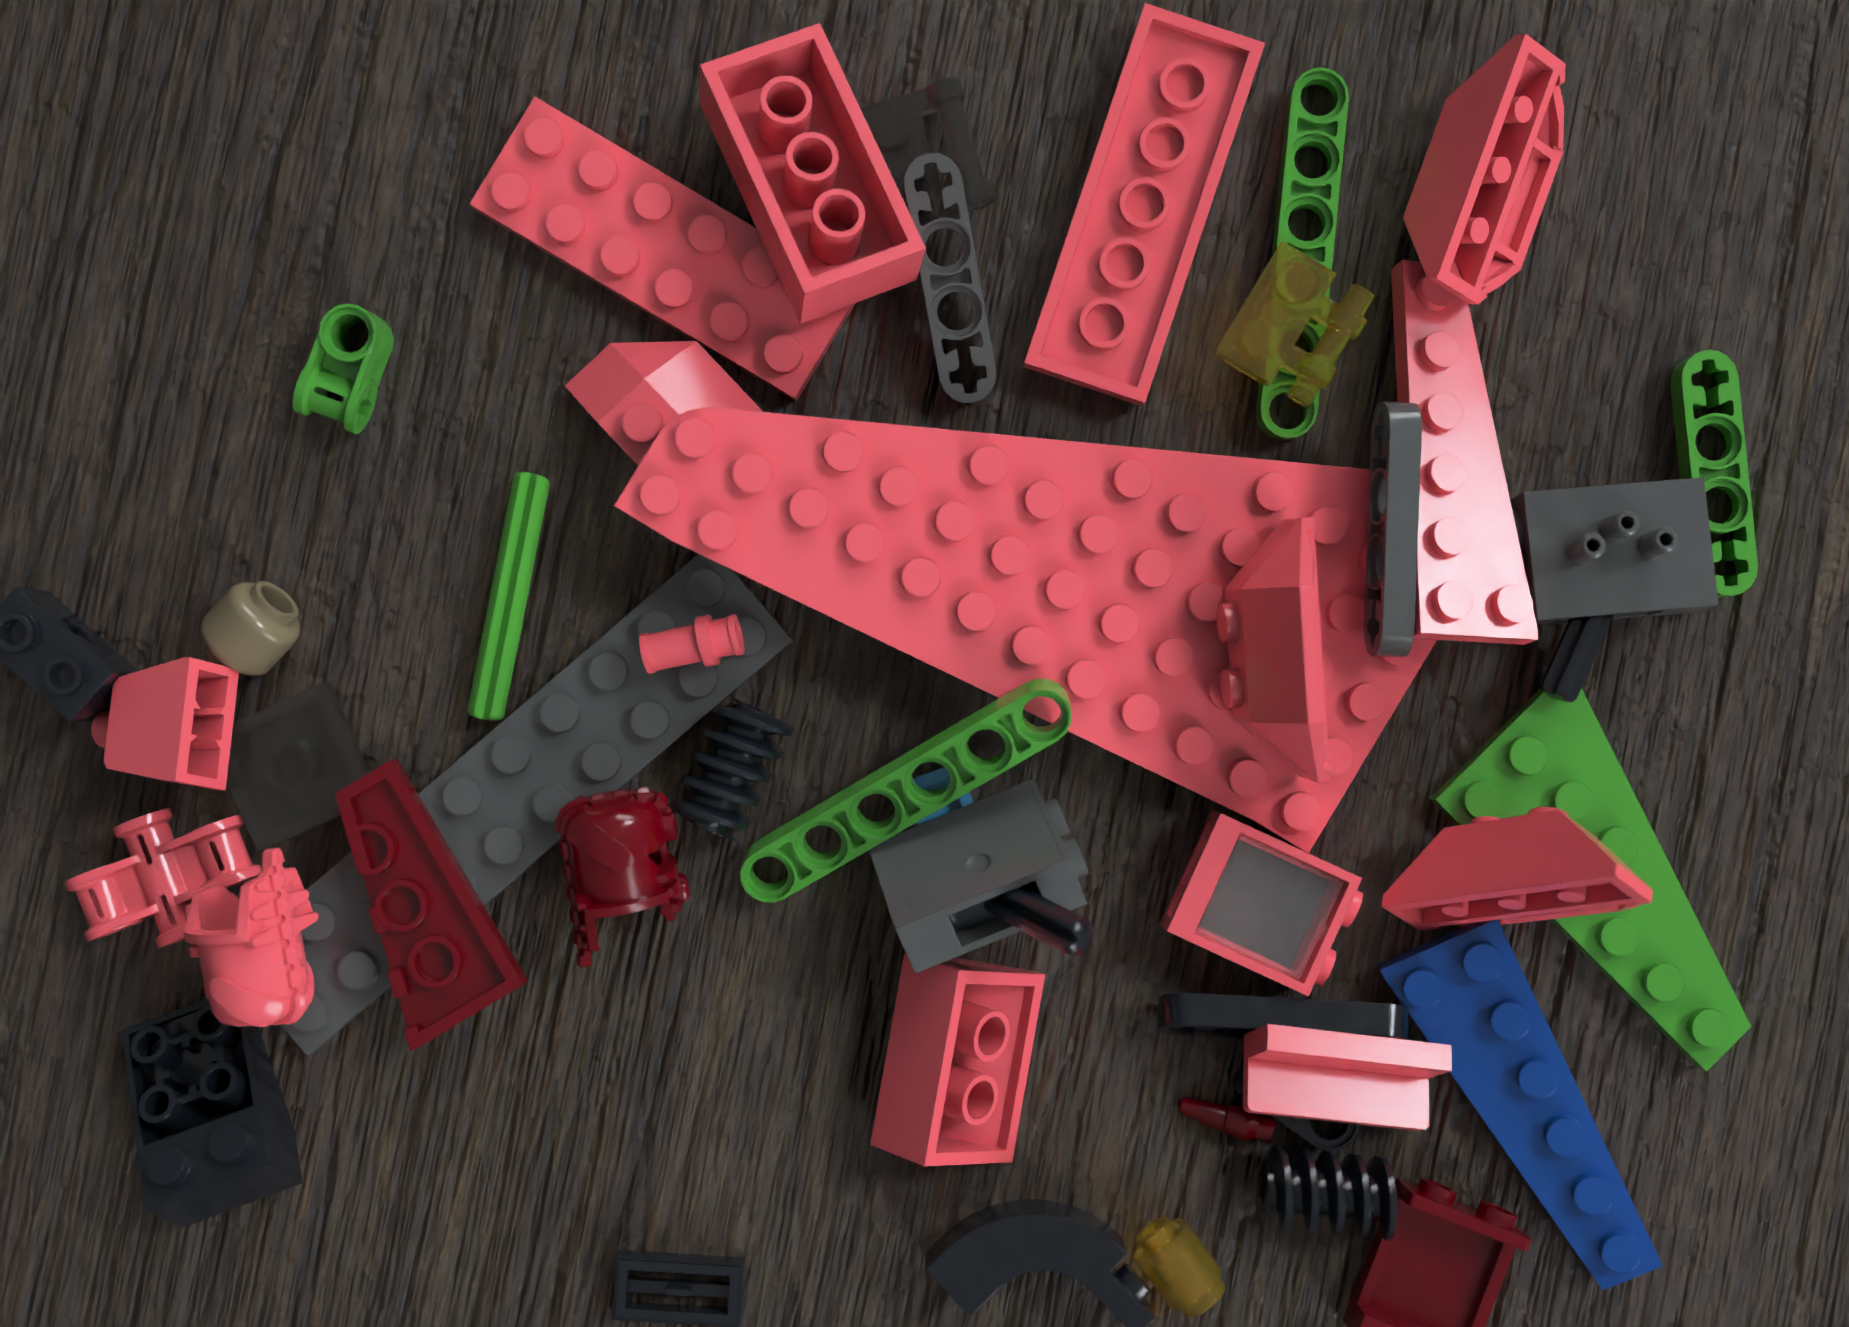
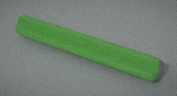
(508, 596)

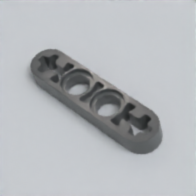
(959, 277)
(1392, 529)

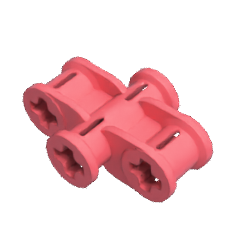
(161, 875)

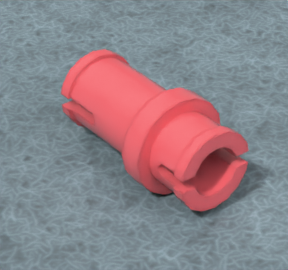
(701, 642)

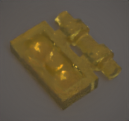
(1277, 312)

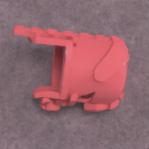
(254, 946)

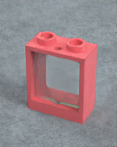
(1262, 903)

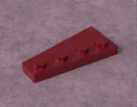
(430, 920)

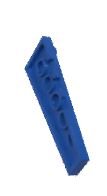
(1508, 1064)

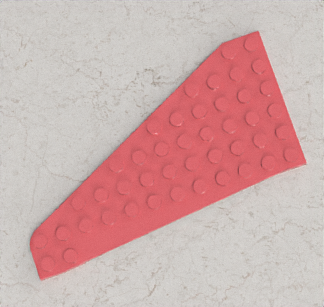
(1044, 566)

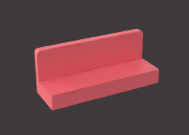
(1340, 1076)

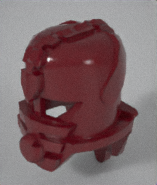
(618, 860)

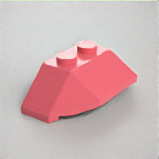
(1489, 171)
(644, 385)
(1277, 650)
(1514, 874)

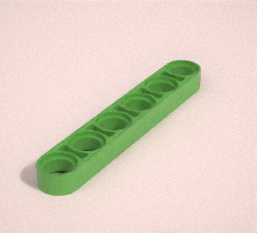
(1315, 194)
(908, 798)

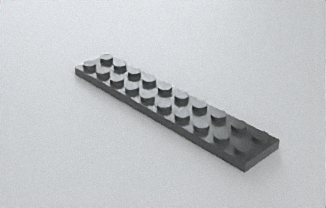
(571, 739)

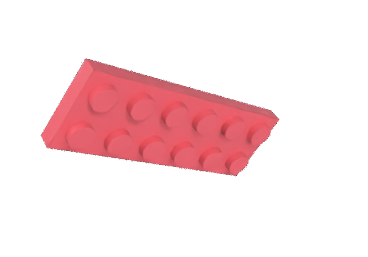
(1144, 205)
(652, 245)

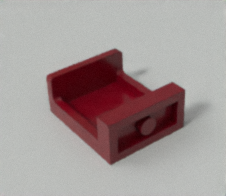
(1439, 1265)

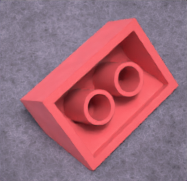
(957, 1063)

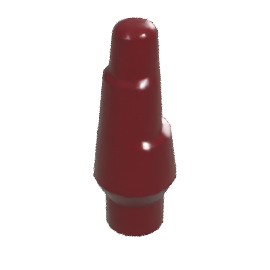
(1229, 1119)

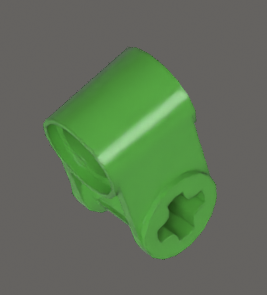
(344, 373)

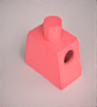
(171, 723)

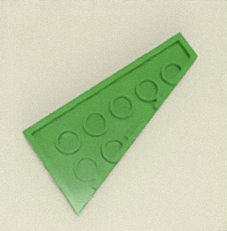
(1652, 953)

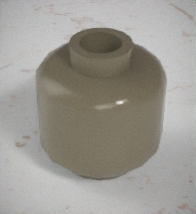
(251, 627)

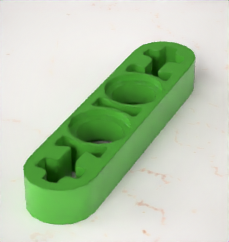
(1726, 473)

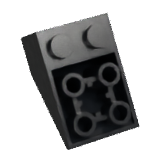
(206, 1116)

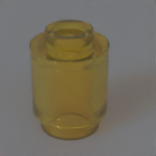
(1179, 1266)

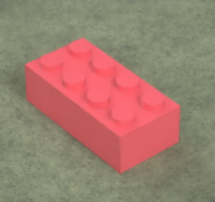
(810, 172)

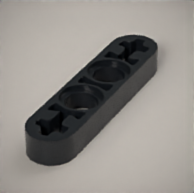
(1237, 1014)

